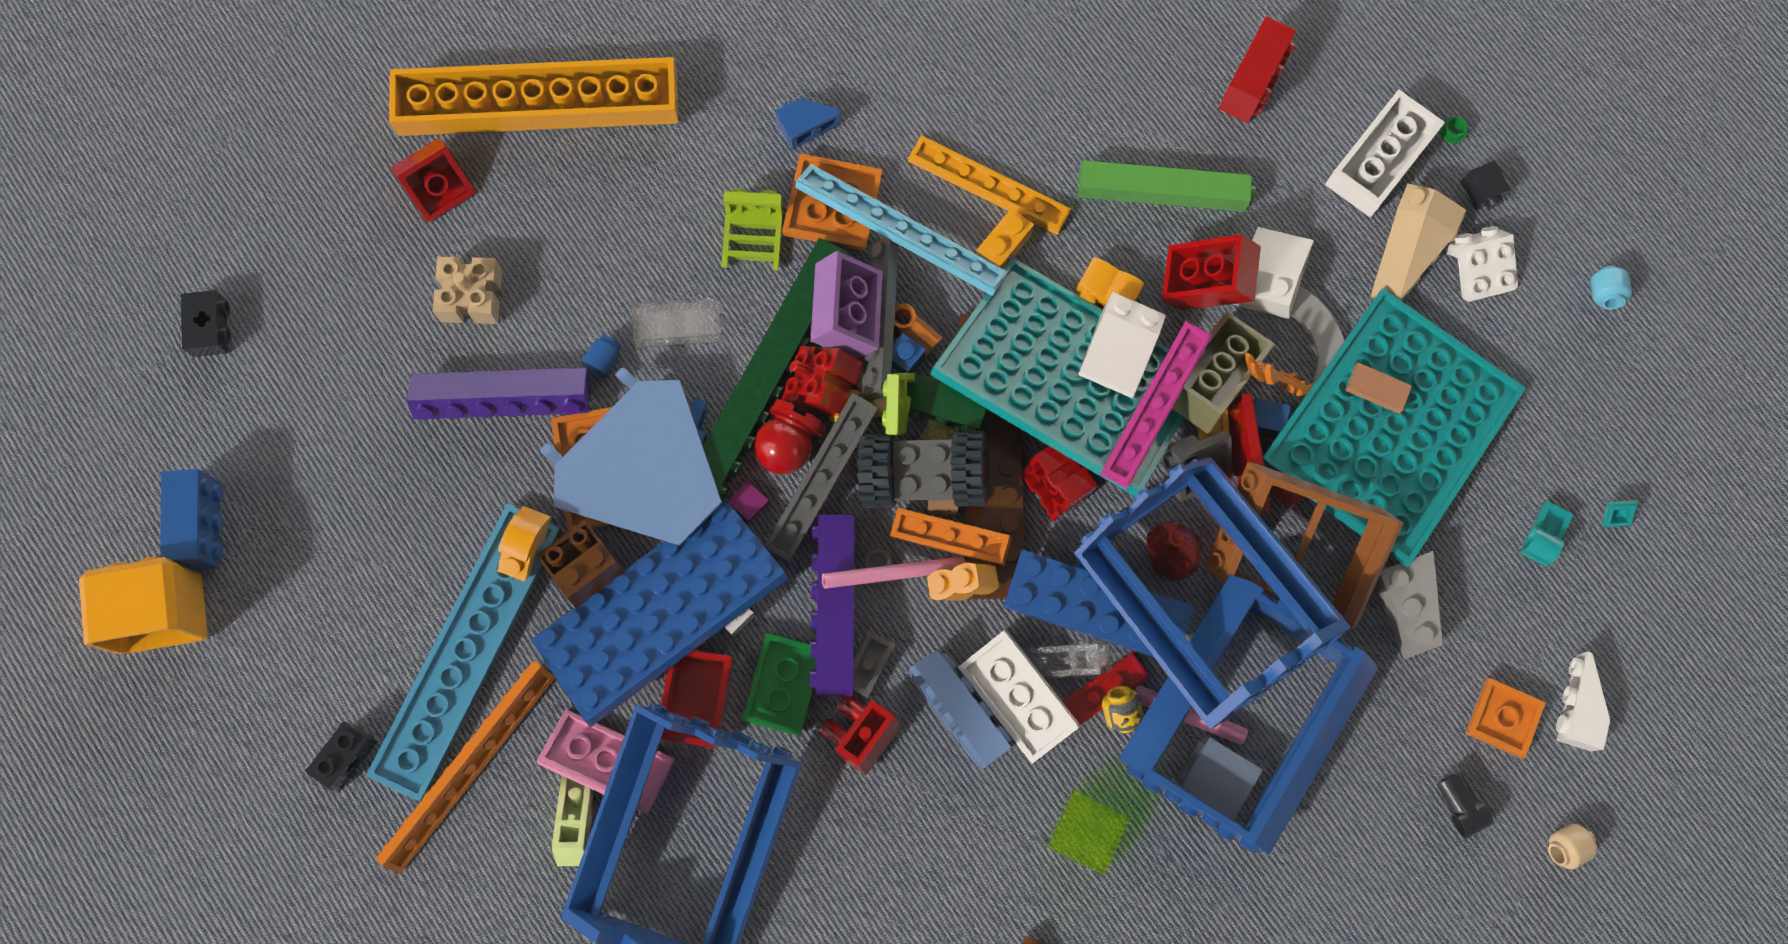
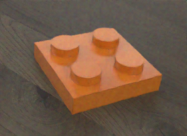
(1505, 718)

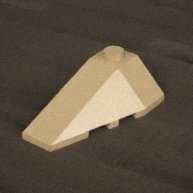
(1418, 235)

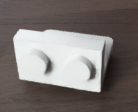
(1485, 262)

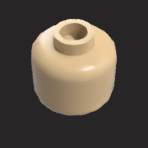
(1572, 846)

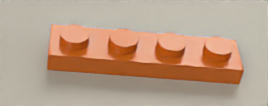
(951, 536)

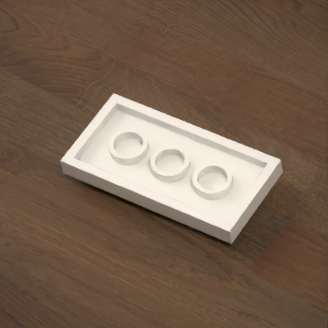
(1019, 696)

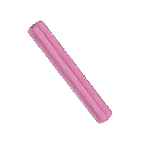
(1226, 730)

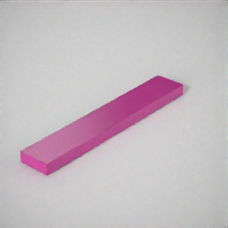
(1156, 405)

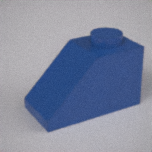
(805, 120)

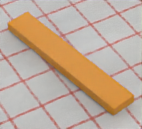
(989, 184)

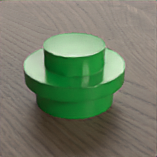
(1454, 130)

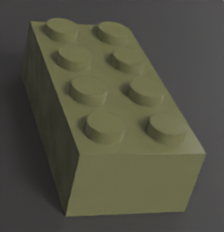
(1220, 372)

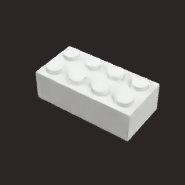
(1384, 153)

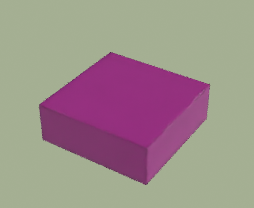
(748, 501)

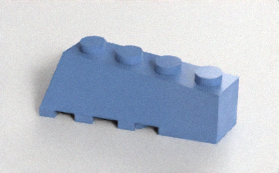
(959, 710)

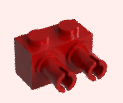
(866, 738)

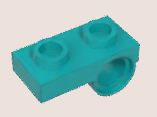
(1546, 534)

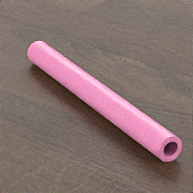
(889, 572)

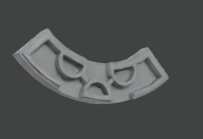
(1319, 325)

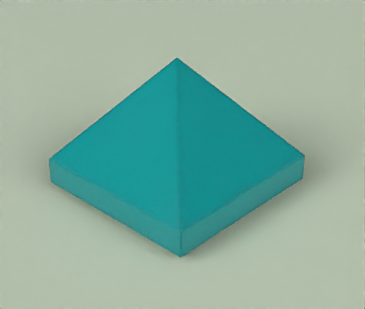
(1619, 513)

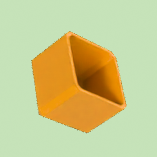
(142, 606)

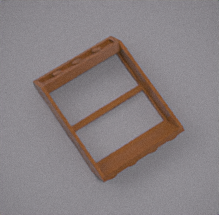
(1368, 557)

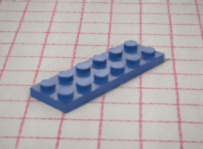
(1076, 602)

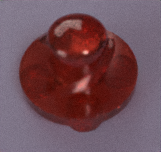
(1174, 550)

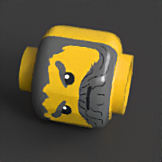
(1122, 709)

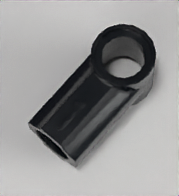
(1468, 813)

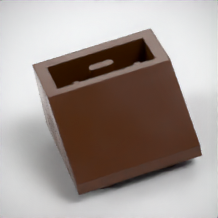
(580, 564)

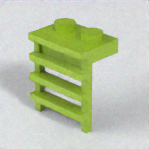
(752, 211)

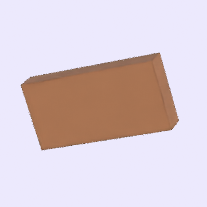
(1378, 388)

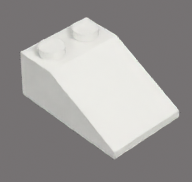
(1279, 271)
(1122, 344)

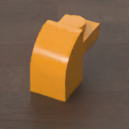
(520, 542)

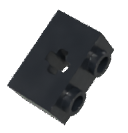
(206, 310)
(341, 756)

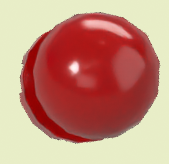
(785, 442)

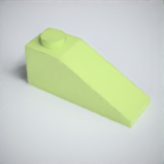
(572, 822)

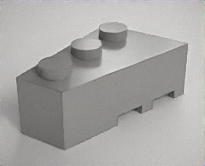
(1412, 604)

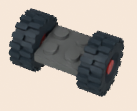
(923, 470)

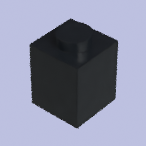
(1486, 186)

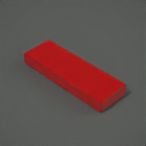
(1088, 699)

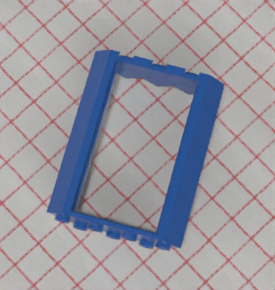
(1260, 548)
(1306, 751)
(618, 811)

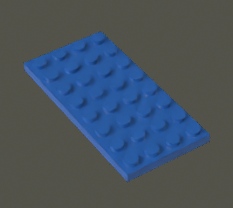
(657, 613)

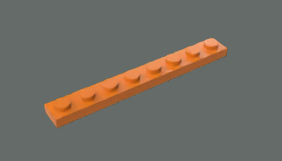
(465, 768)

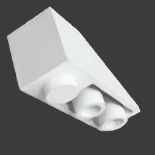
(1585, 711)

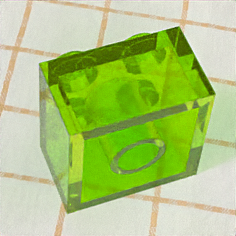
(1087, 832)

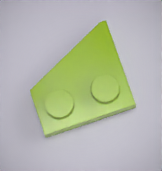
(898, 404)

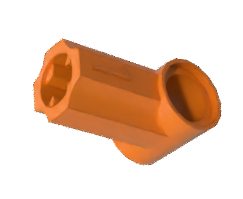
(916, 329)

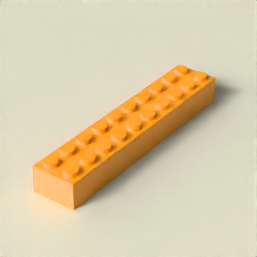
(533, 96)

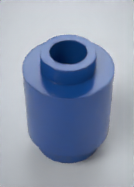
(601, 356)

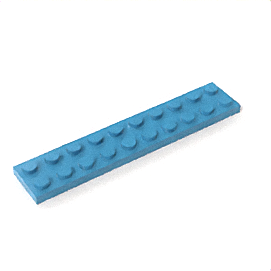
(455, 669)

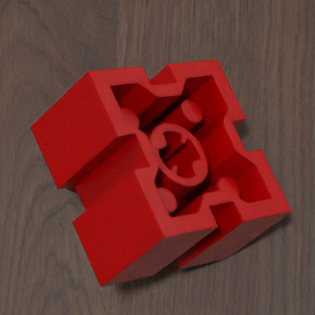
(821, 380)
(1058, 481)

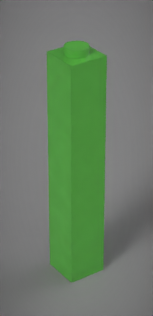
(1165, 186)

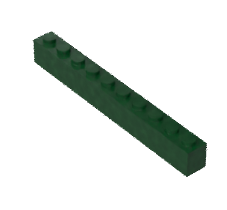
(764, 375)

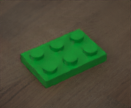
(781, 686)

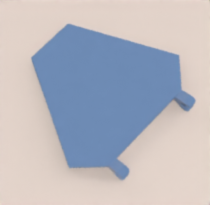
(640, 465)

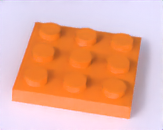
(813, 219)

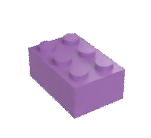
(846, 305)

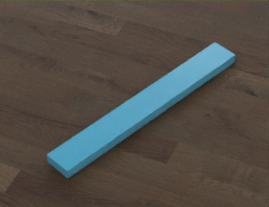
(901, 229)

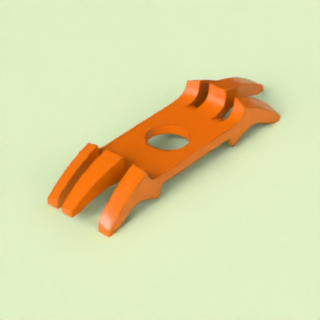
(1262, 372)

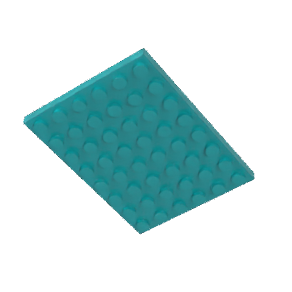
(1024, 361)
(1390, 459)

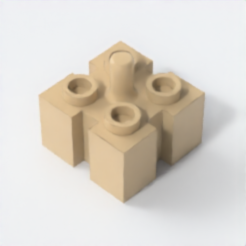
(467, 290)

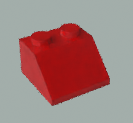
(433, 180)

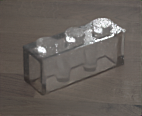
(677, 323)

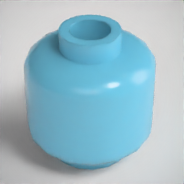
(1611, 287)

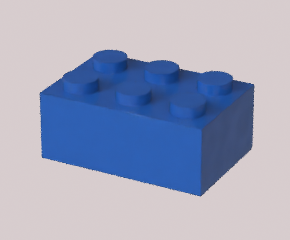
(191, 519)

